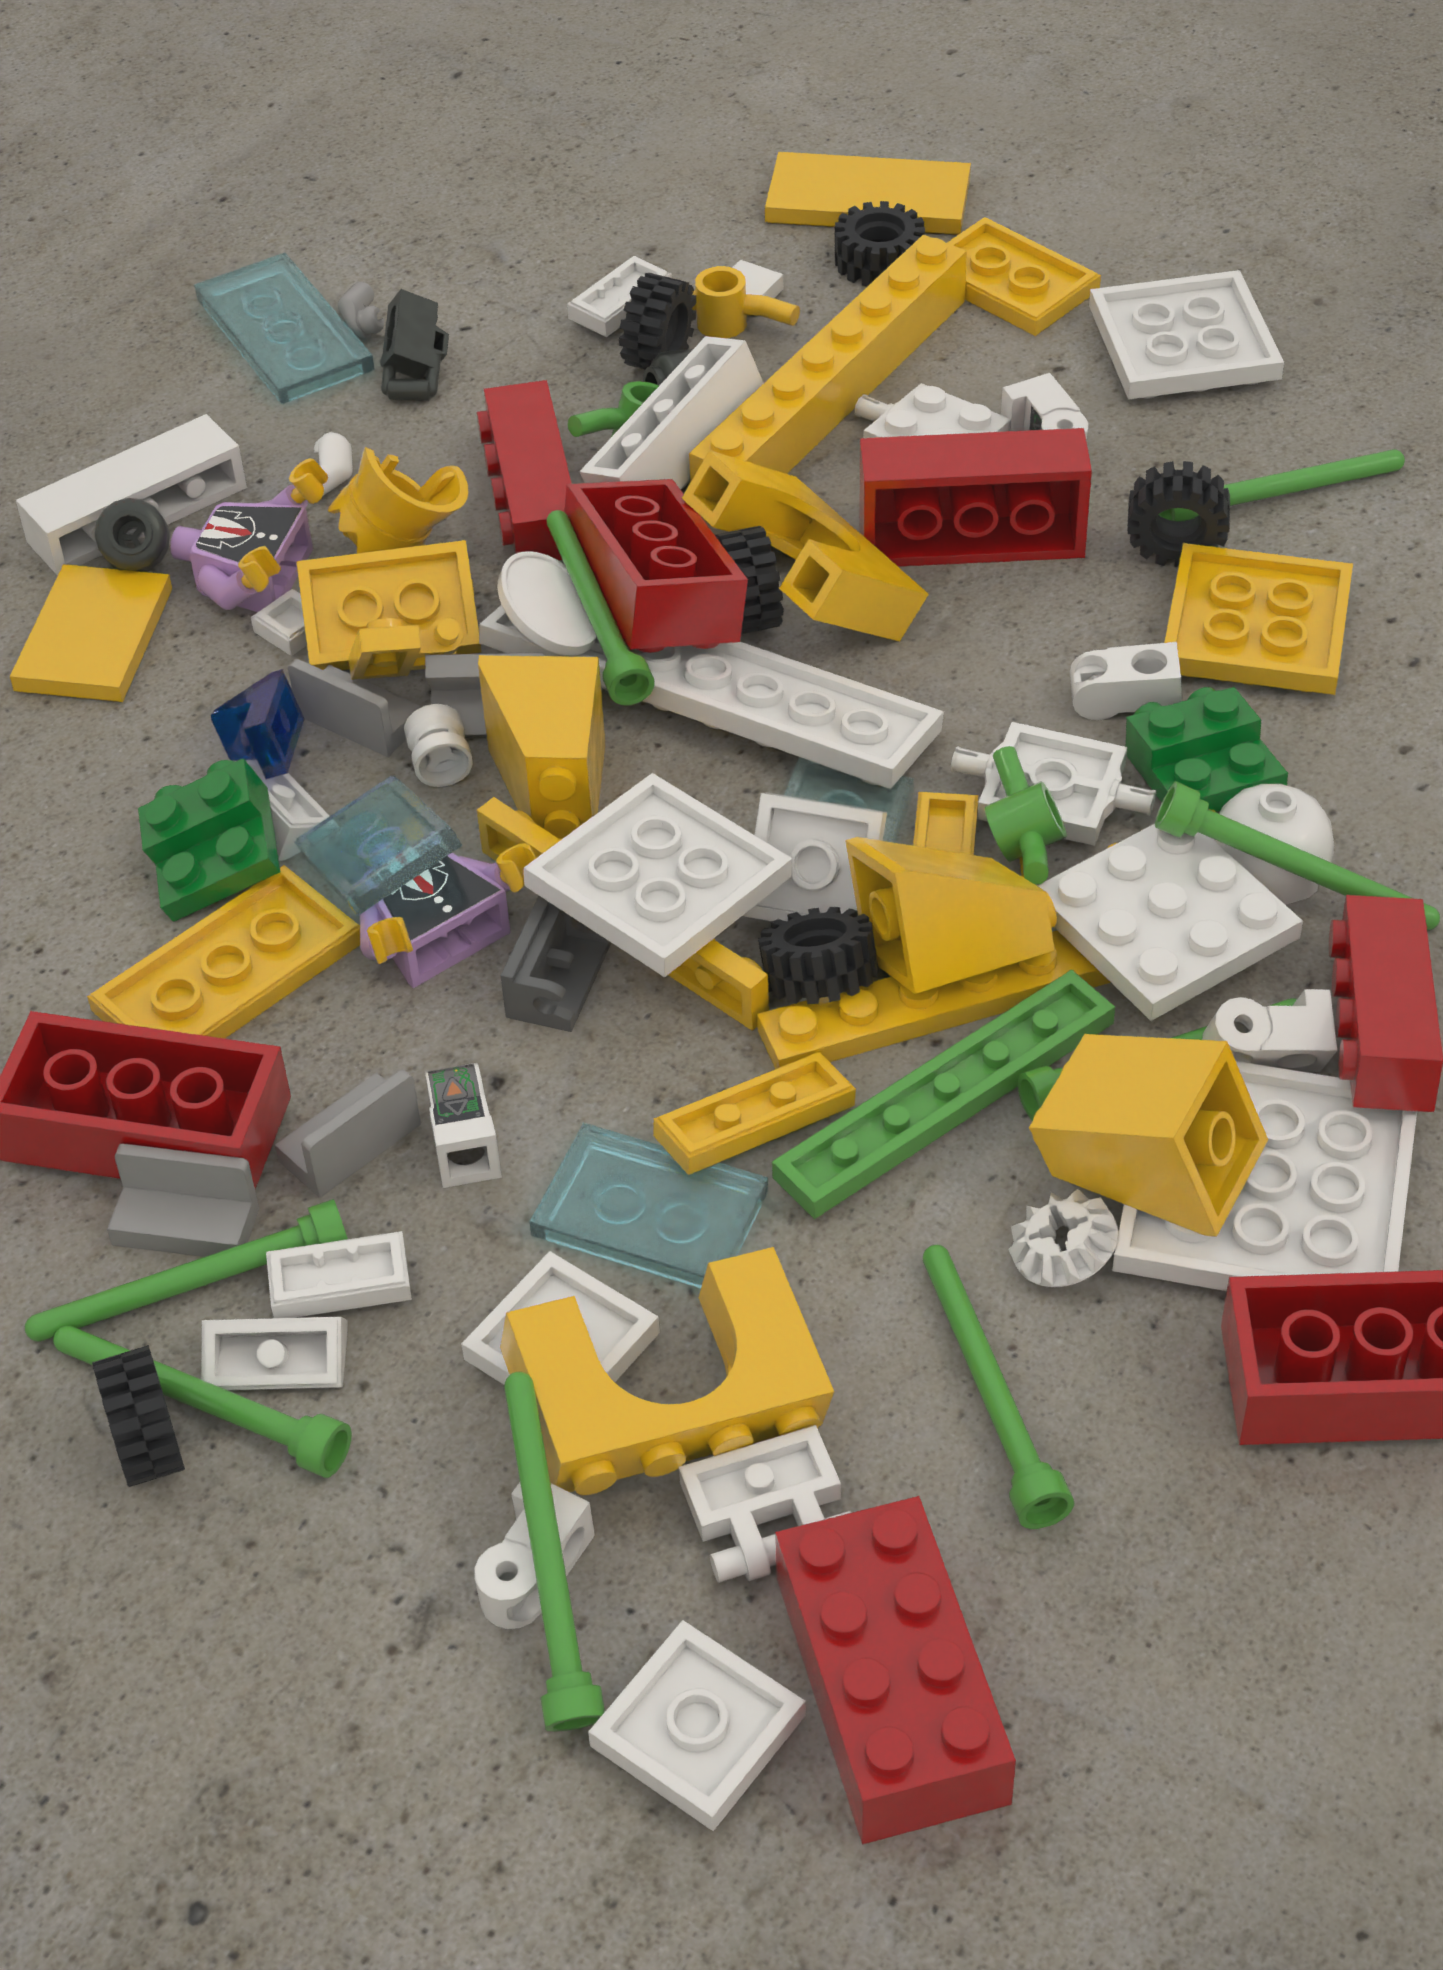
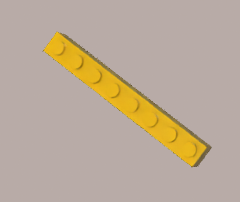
(843, 360)

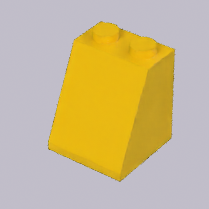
(546, 735)
(946, 912)
(1153, 1126)

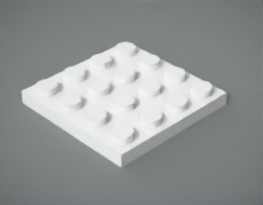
(1316, 1202)

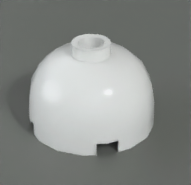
(1289, 817)

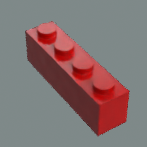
(528, 463)
(1386, 1004)

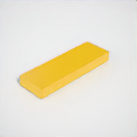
(753, 1112)

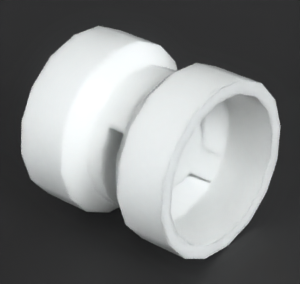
(438, 745)

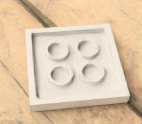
(1185, 335)
(658, 873)
(1168, 917)

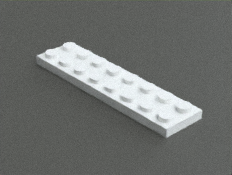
(772, 703)

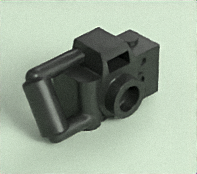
(412, 348)

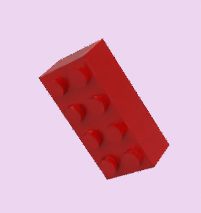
(976, 496)
(657, 564)
(95, 1084)
(1335, 1356)
(893, 1670)

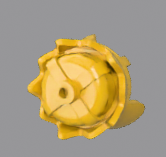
(390, 509)

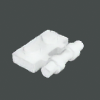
(755, 1487)

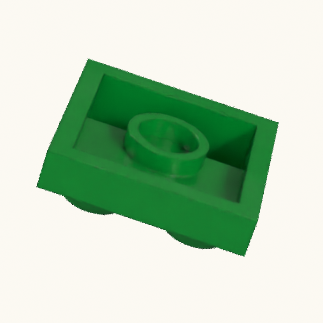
(1203, 744)
(209, 837)

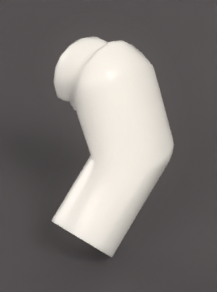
(334, 459)

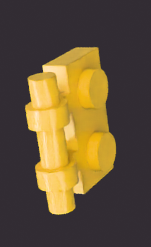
(394, 649)

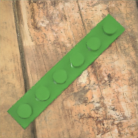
(940, 1094)

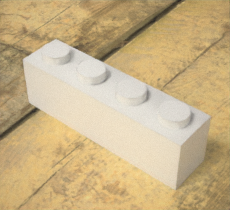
(678, 415)
(171, 472)

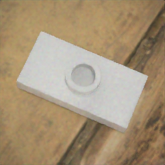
(603, 303)
(338, 1275)

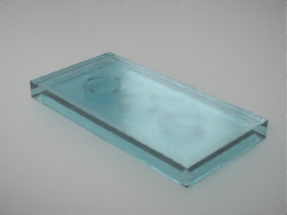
(284, 328)

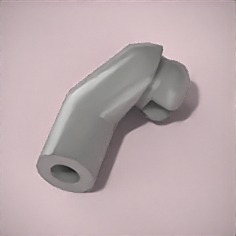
(357, 312)

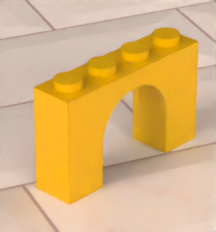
(836, 569)
(606, 1434)

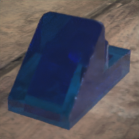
(261, 724)

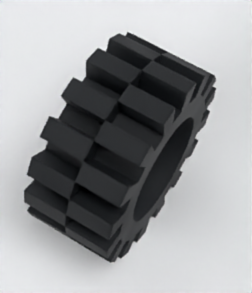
(873, 239)
(656, 319)
(1177, 490)
(754, 557)
(819, 955)
(138, 1416)

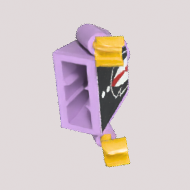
(252, 549)
(444, 914)

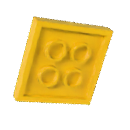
(1259, 618)

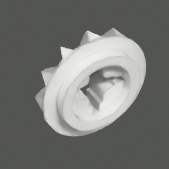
(1089, 1243)

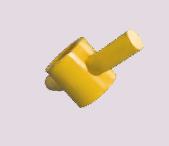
(724, 304)

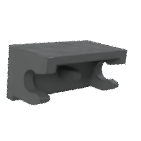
(551, 968)

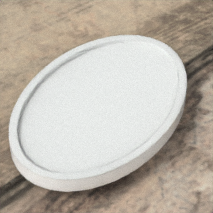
(545, 603)

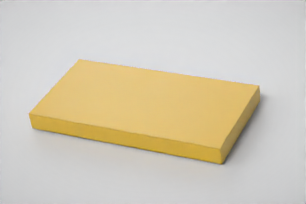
(823, 186)
(232, 961)

